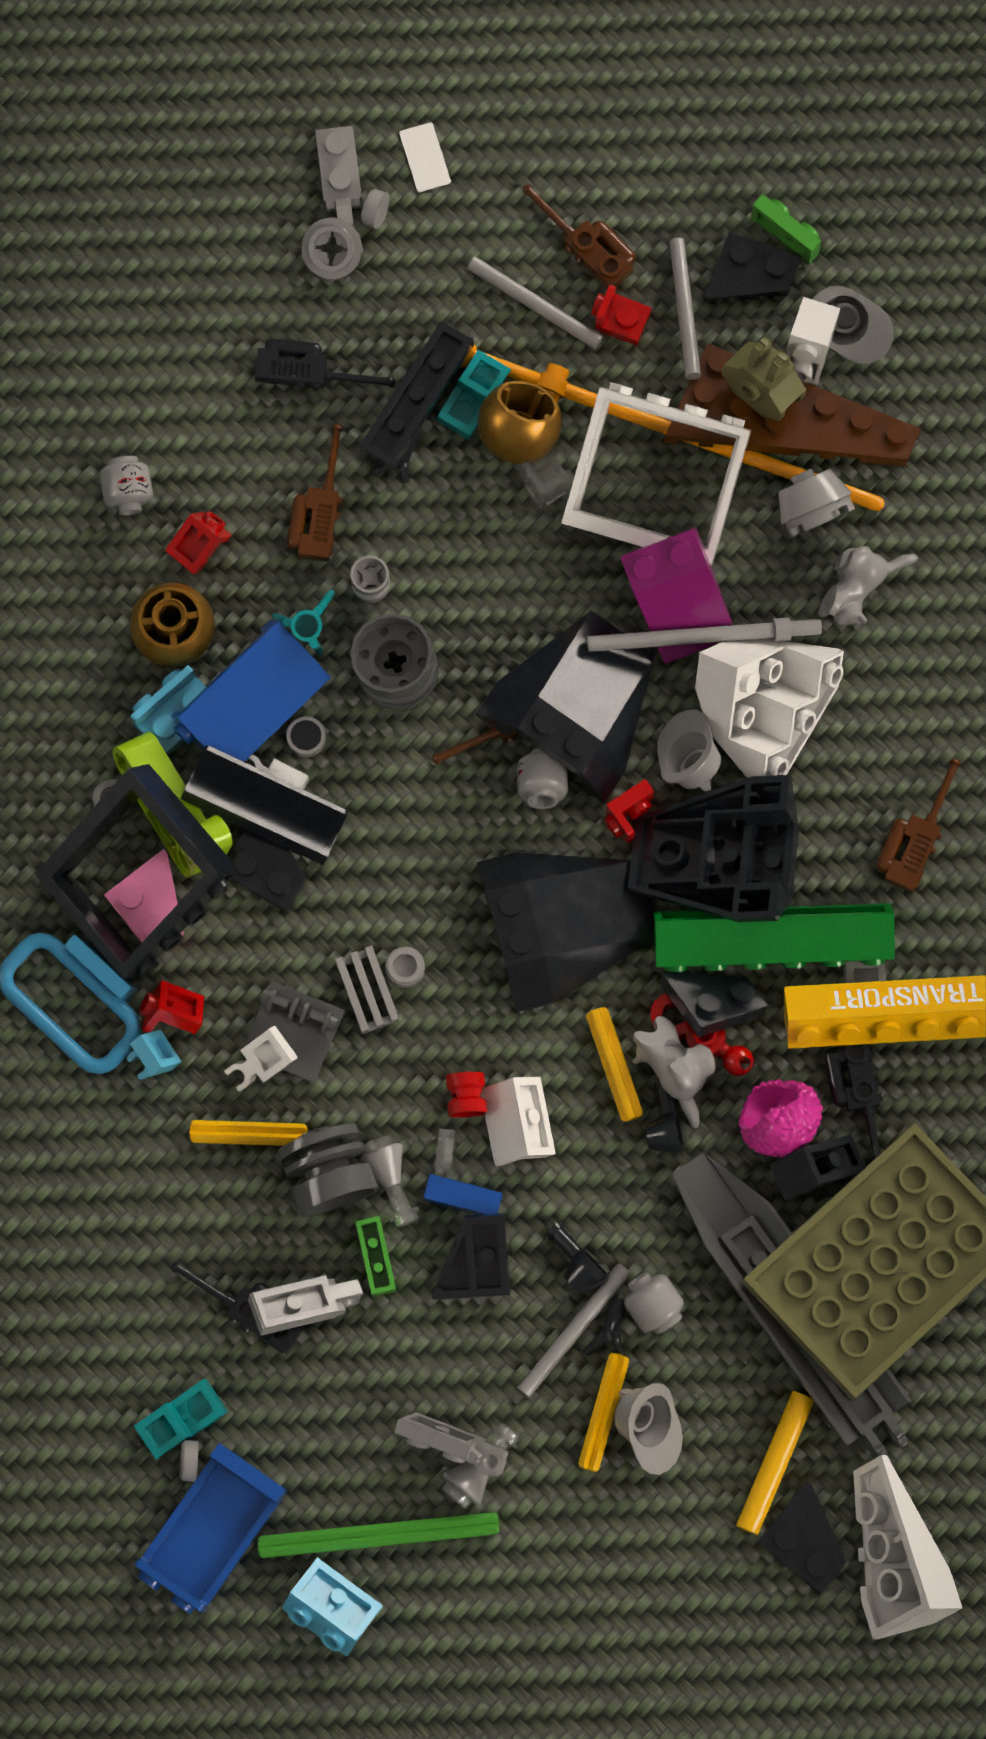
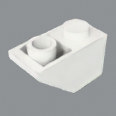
(811, 338)

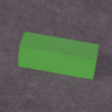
(375, 1256)

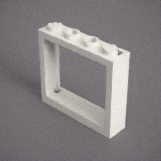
(660, 407)

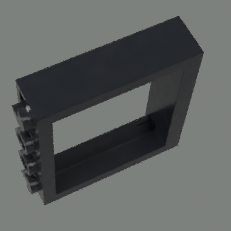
(218, 869)

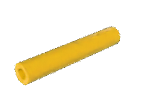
(775, 1463)

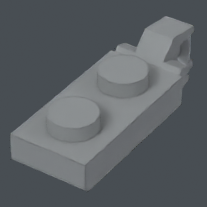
(339, 171)
(302, 1303)
(454, 1442)

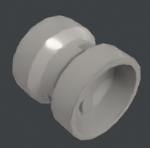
(368, 572)

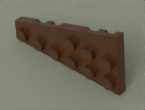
(815, 425)

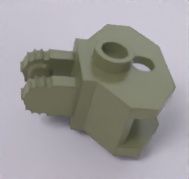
(764, 378)

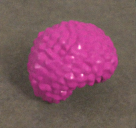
(780, 1117)

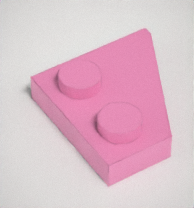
(145, 896)

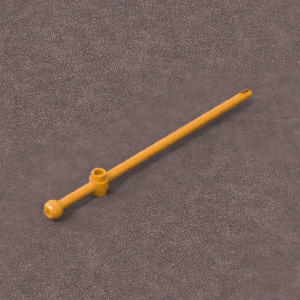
(555, 383)

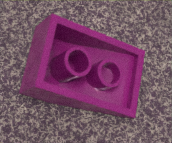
(676, 589)

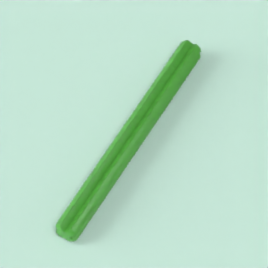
(378, 1535)

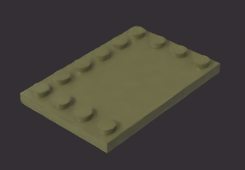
(878, 1262)

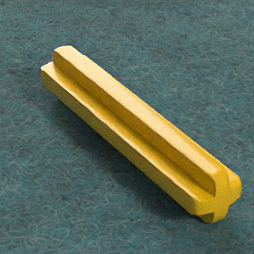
(614, 1064)
(245, 1132)
(603, 1412)

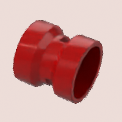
(466, 1092)

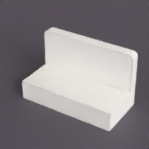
(517, 1120)

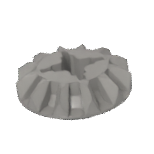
(319, 260)

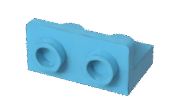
(154, 711)
(331, 1607)

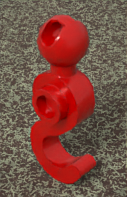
(732, 1056)

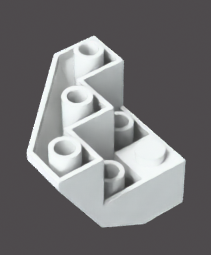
(765, 698)

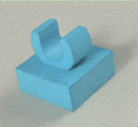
(154, 1053)

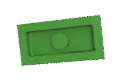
(775, 219)

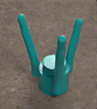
(307, 623)

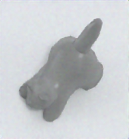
(858, 574)
(679, 1068)

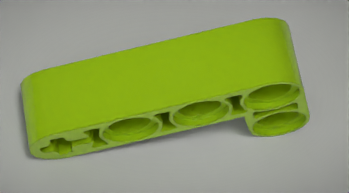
(148, 750)

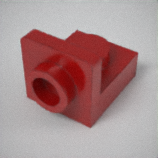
(620, 316)
(198, 540)
(630, 803)
(172, 1006)

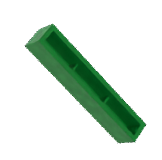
(799, 936)

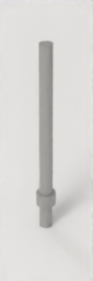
(780, 629)

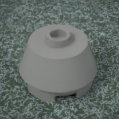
(813, 500)

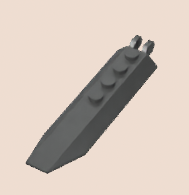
(739, 1234)

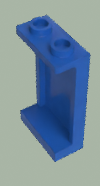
(252, 695)
(210, 1530)

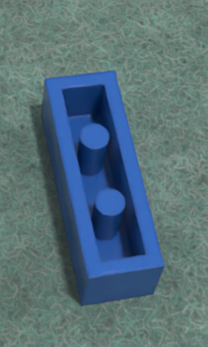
(462, 1196)

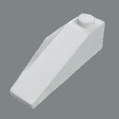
(903, 1567)

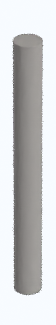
(535, 302)
(685, 308)
(573, 1330)

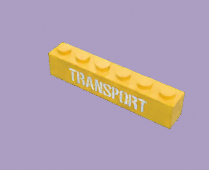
(885, 1011)

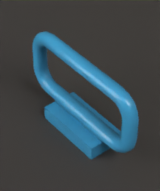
(96, 975)

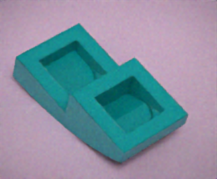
(474, 385)
(181, 1419)

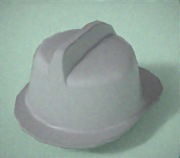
(862, 327)
(688, 751)
(651, 1426)

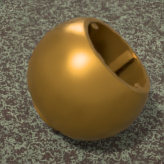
(519, 422)
(168, 599)

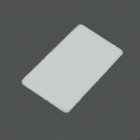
(425, 157)

